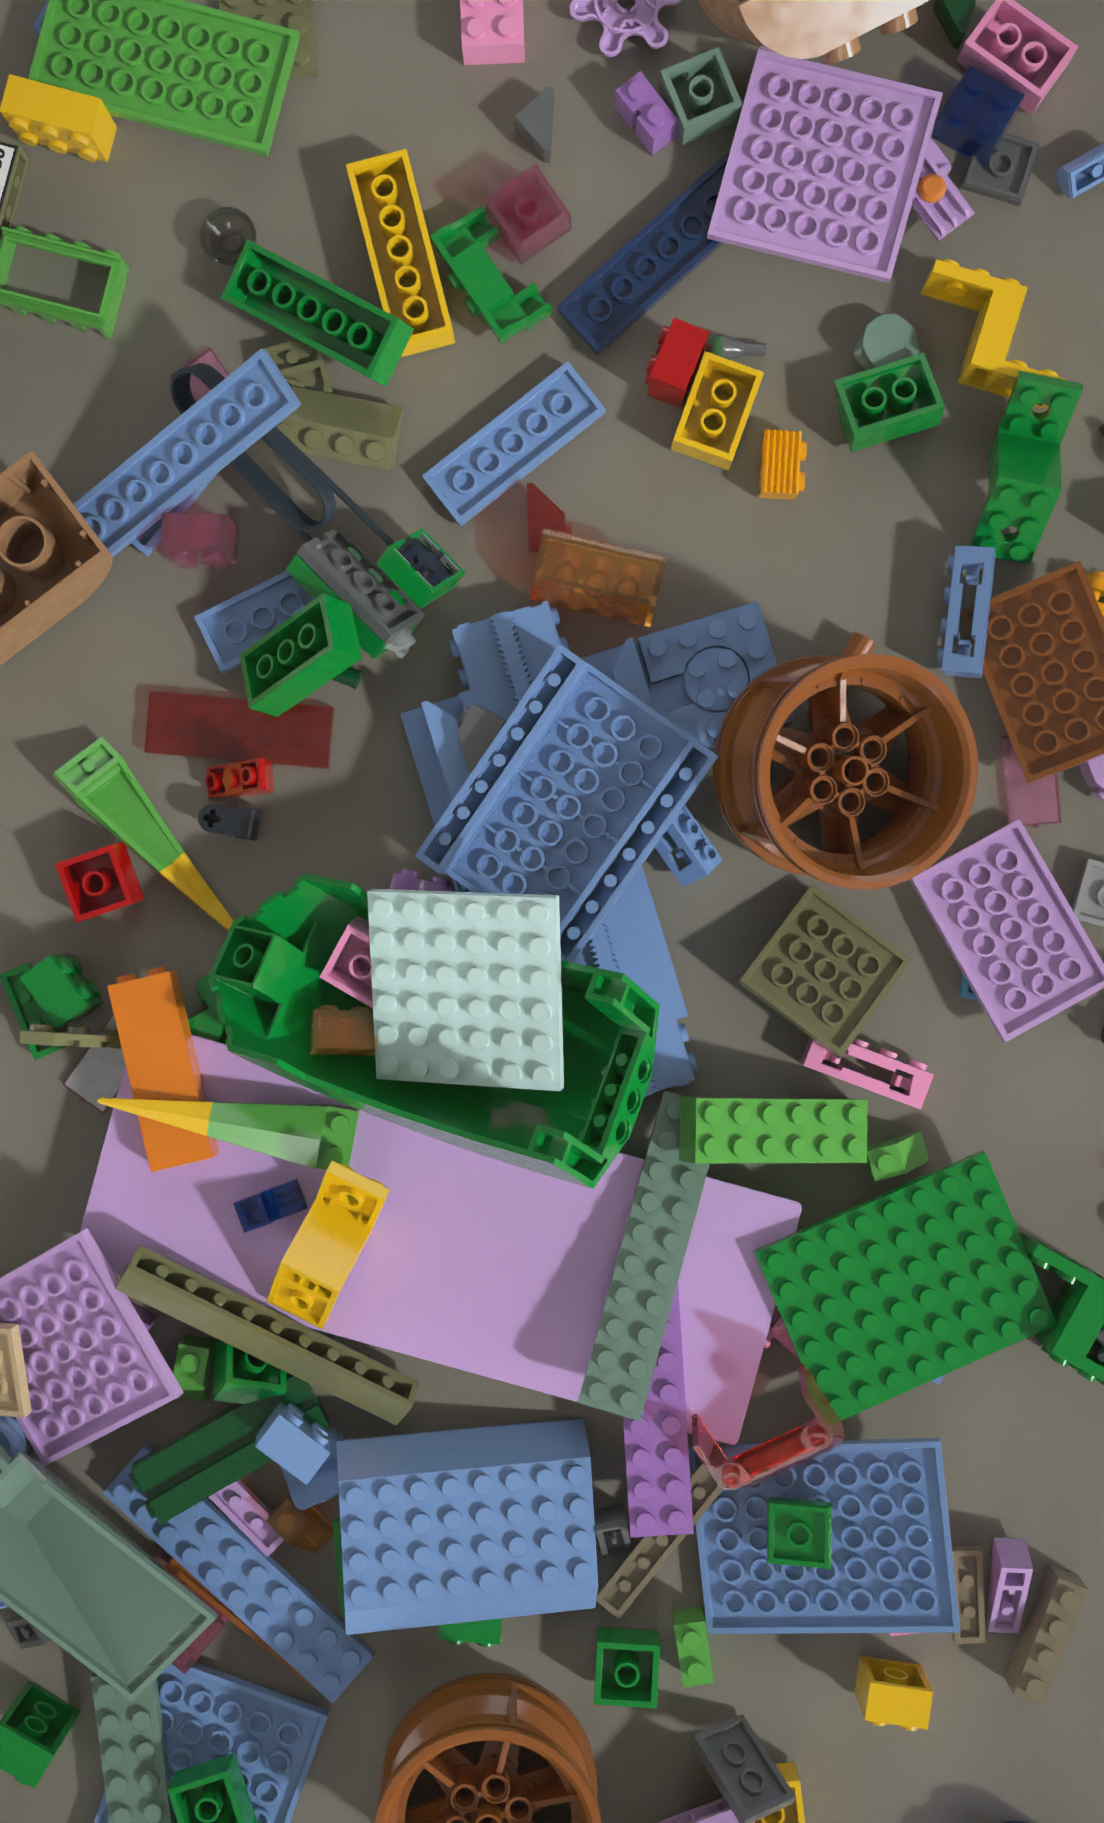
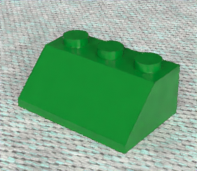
(888, 402)

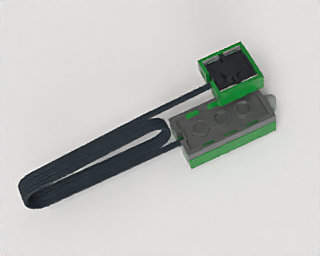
(335, 563)

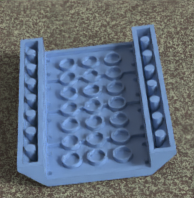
(569, 797)
(466, 1525)

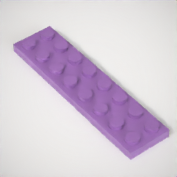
(659, 1446)

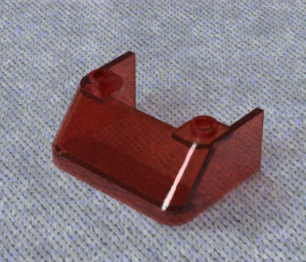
(778, 1454)

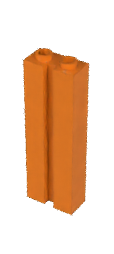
(160, 1061)

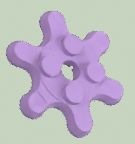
(621, 24)

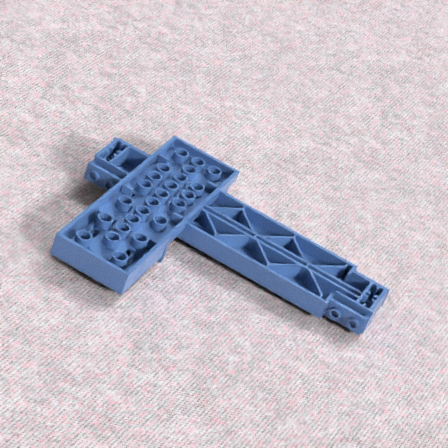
(680, 672)

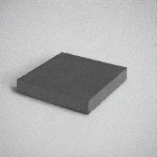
(1005, 173)

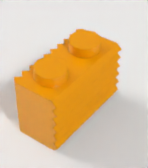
(780, 464)

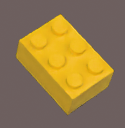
(58, 118)
(717, 410)

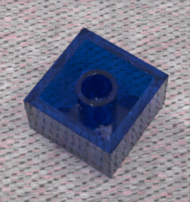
(977, 115)

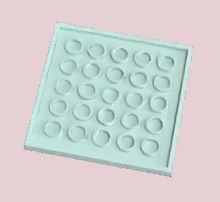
(467, 988)

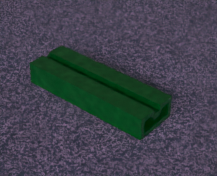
(214, 1452)

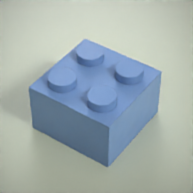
(294, 1442)

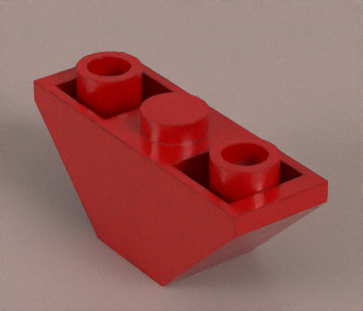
(240, 779)

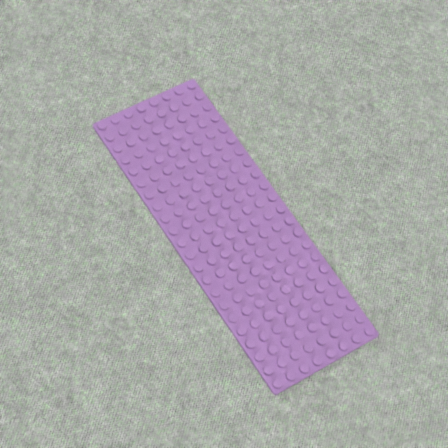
(466, 1255)

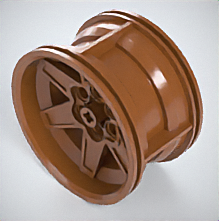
(927, 807)
(506, 1715)

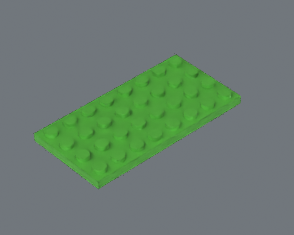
(171, 66)

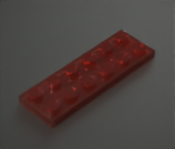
(234, 732)

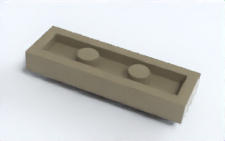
(970, 1594)

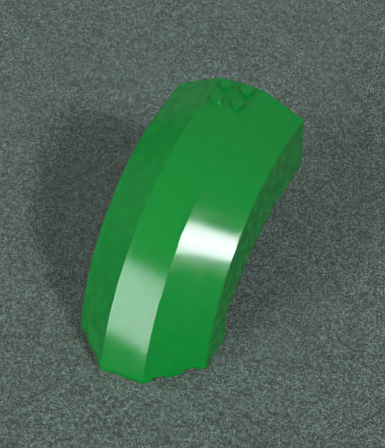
(272, 983)

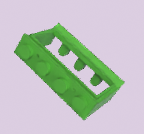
(52, 311)

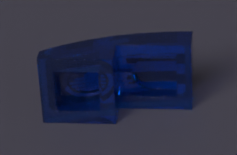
(270, 1205)

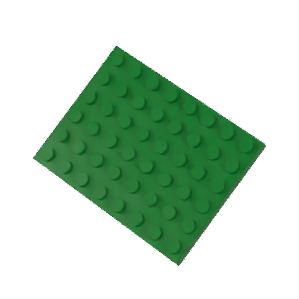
(906, 1286)

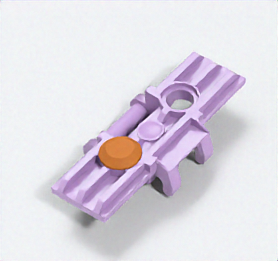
(936, 196)

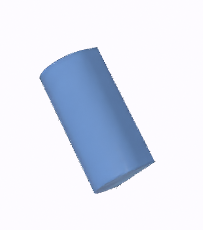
(1082, 172)

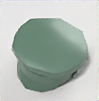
(886, 341)

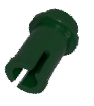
(349, 677)

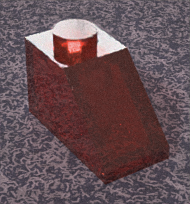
(542, 515)

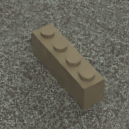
(1046, 1634)

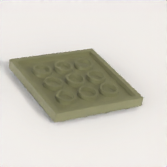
(825, 971)

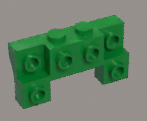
(486, 290)

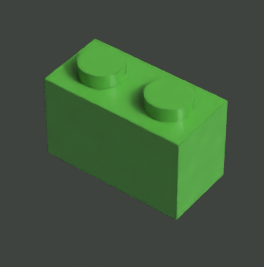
(692, 1646)

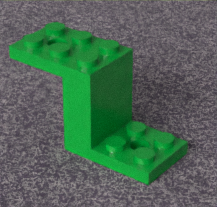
(1026, 466)
(1076, 1310)

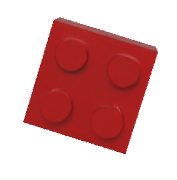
(677, 361)
(99, 881)

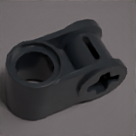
(235, 821)

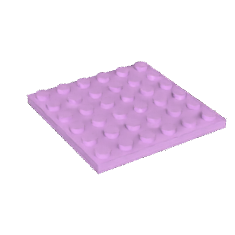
(824, 165)
(81, 1348)

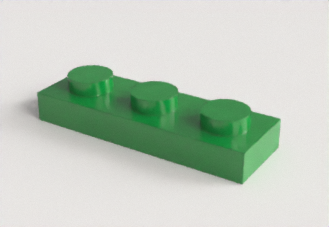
(26, 1007)

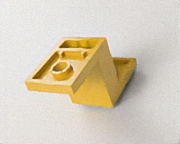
(999, 309)
(327, 1244)

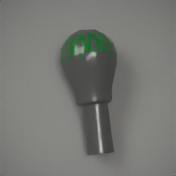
(733, 348)

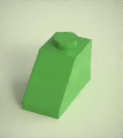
(896, 1156)
(194, 1366)

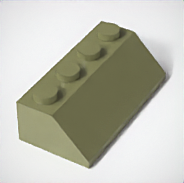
(344, 428)

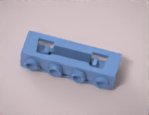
(970, 560)
(691, 846)

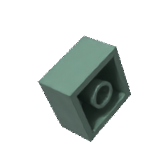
(700, 95)

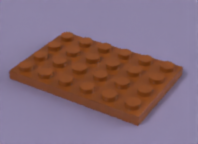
(1047, 670)

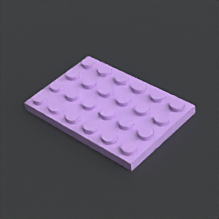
(1010, 930)

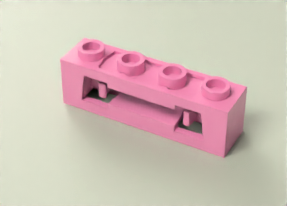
(914, 1086)

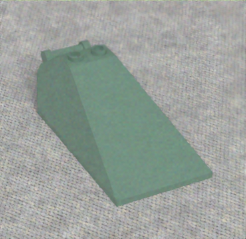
(89, 1581)

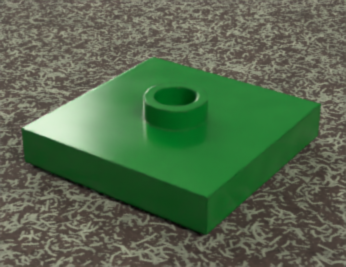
(799, 1532)

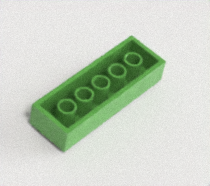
(772, 1130)

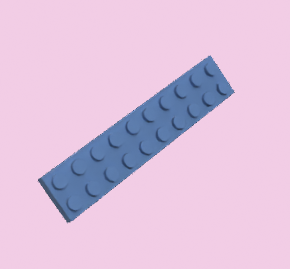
(188, 452)
(252, 1587)

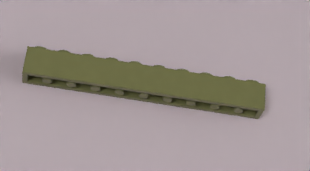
(267, 1335)

